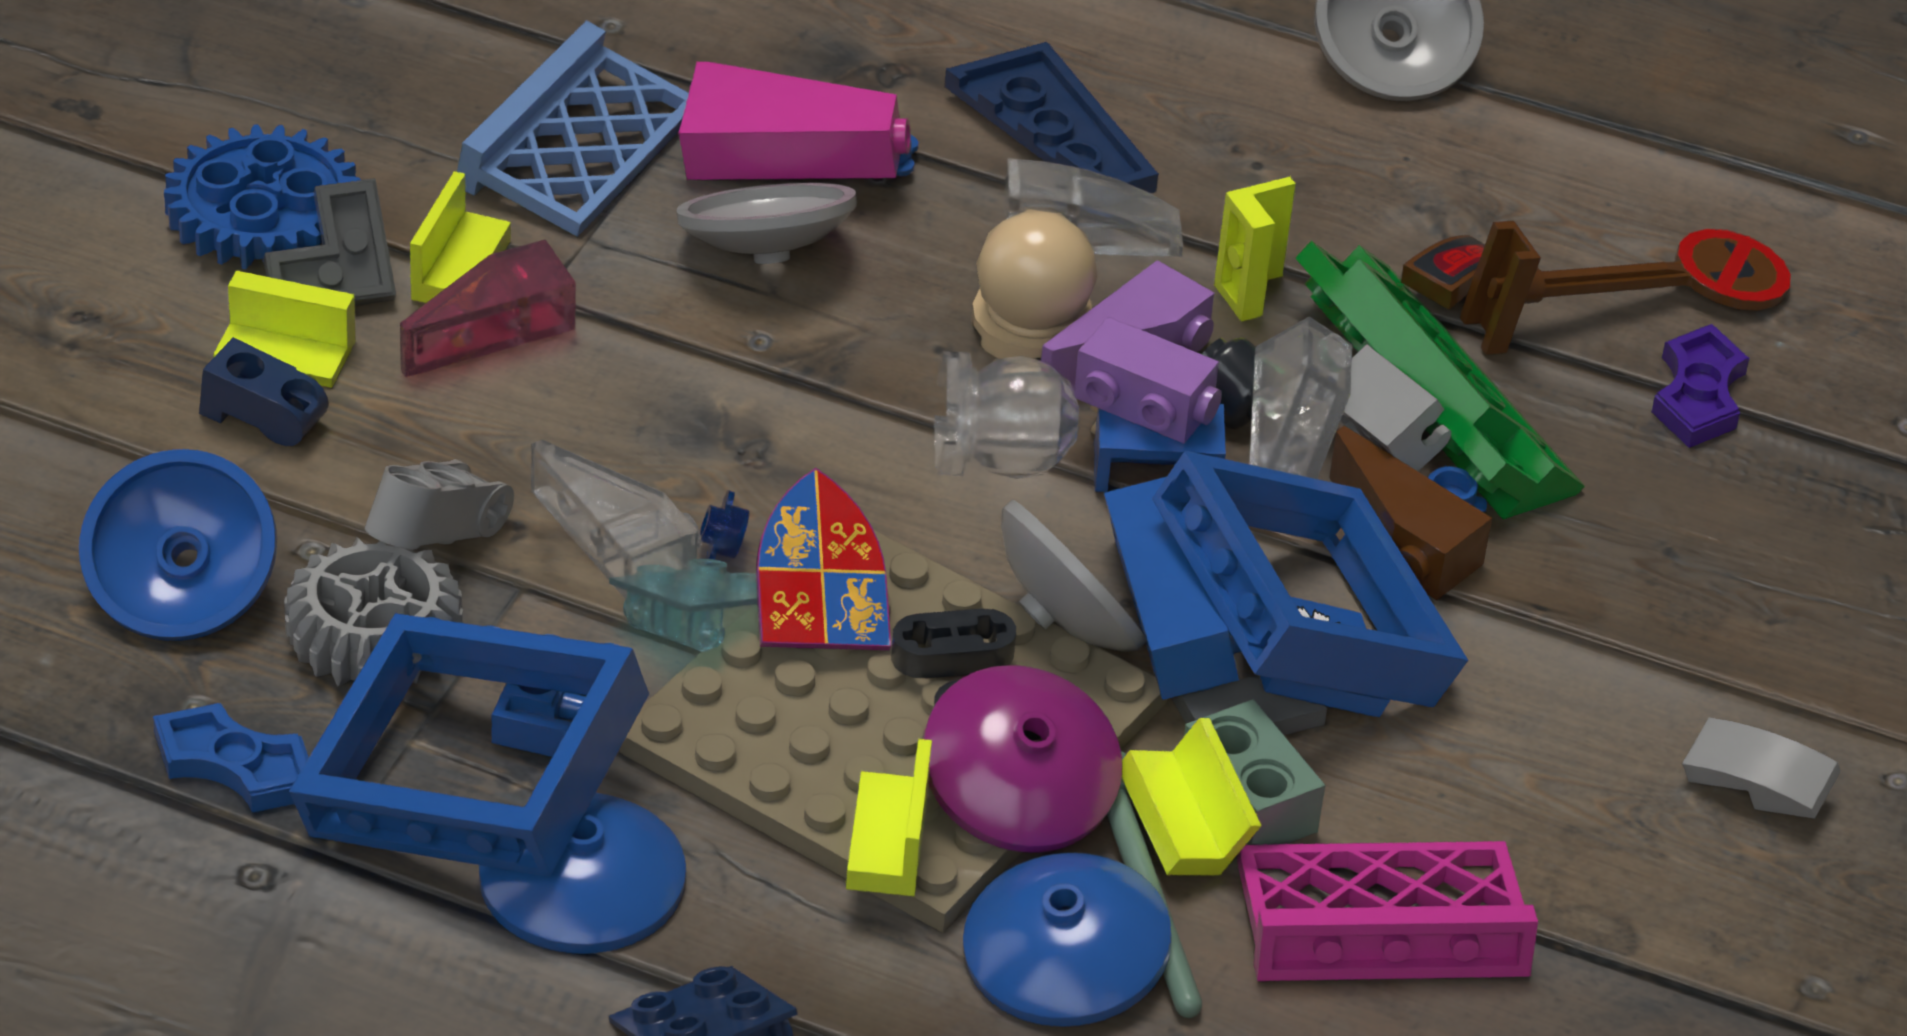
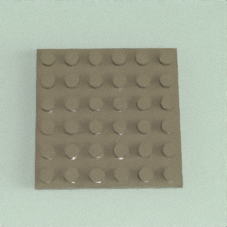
(791, 729)

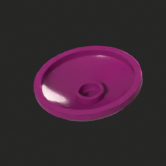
(1015, 788)

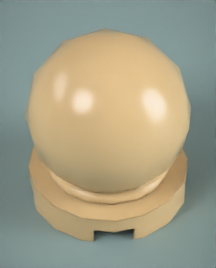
(1032, 282)

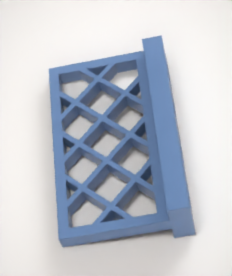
(541, 110)

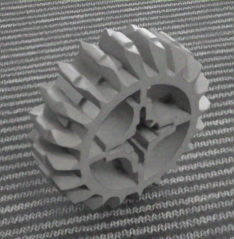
(350, 596)

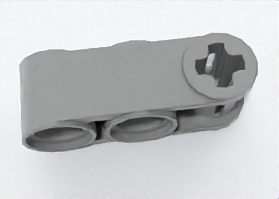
(436, 505)

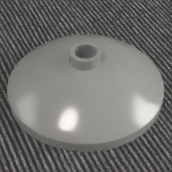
(1433, 48)
(767, 217)
(1062, 587)

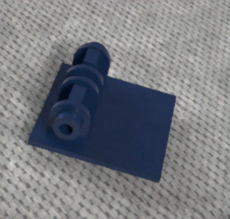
(714, 1004)

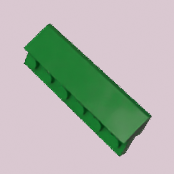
(1488, 435)

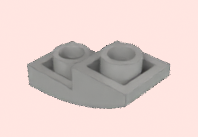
(1772, 768)

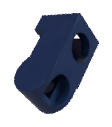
(261, 393)

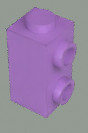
(1147, 380)

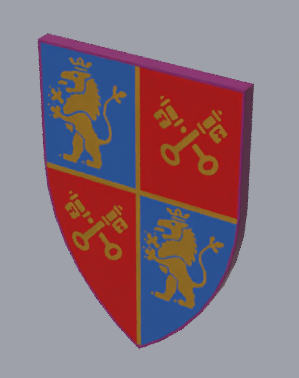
(821, 572)

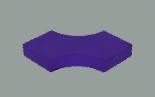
(1698, 398)

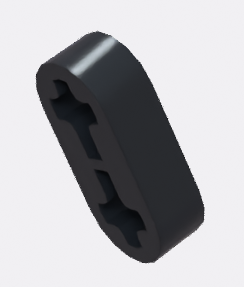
(952, 642)

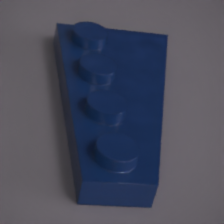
(1050, 113)

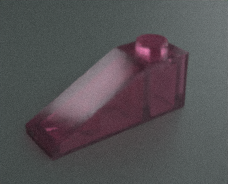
(491, 308)

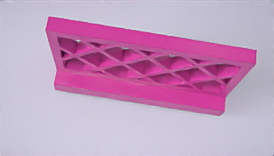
(1381, 936)

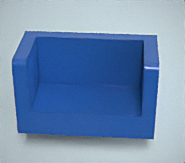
(1128, 442)

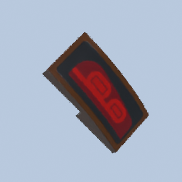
(1444, 269)

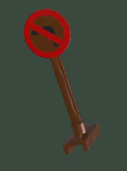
(1711, 261)

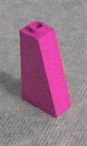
(787, 127)

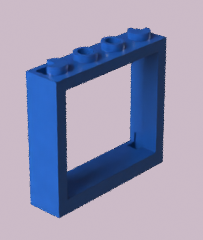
(1209, 512)
(458, 827)

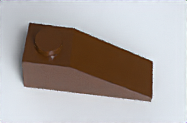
(1431, 526)

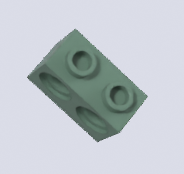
(1272, 772)

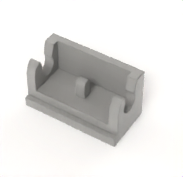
(1392, 410)

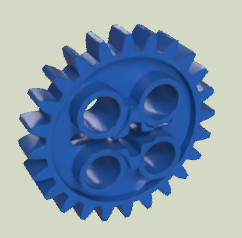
(252, 193)

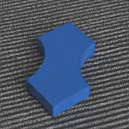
(216, 748)

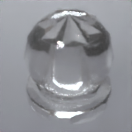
(1008, 416)

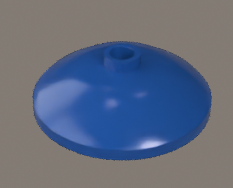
(153, 515)
(607, 890)
(1070, 962)

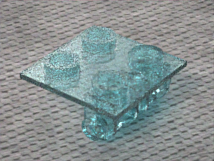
(685, 602)

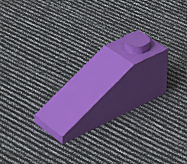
(1153, 301)

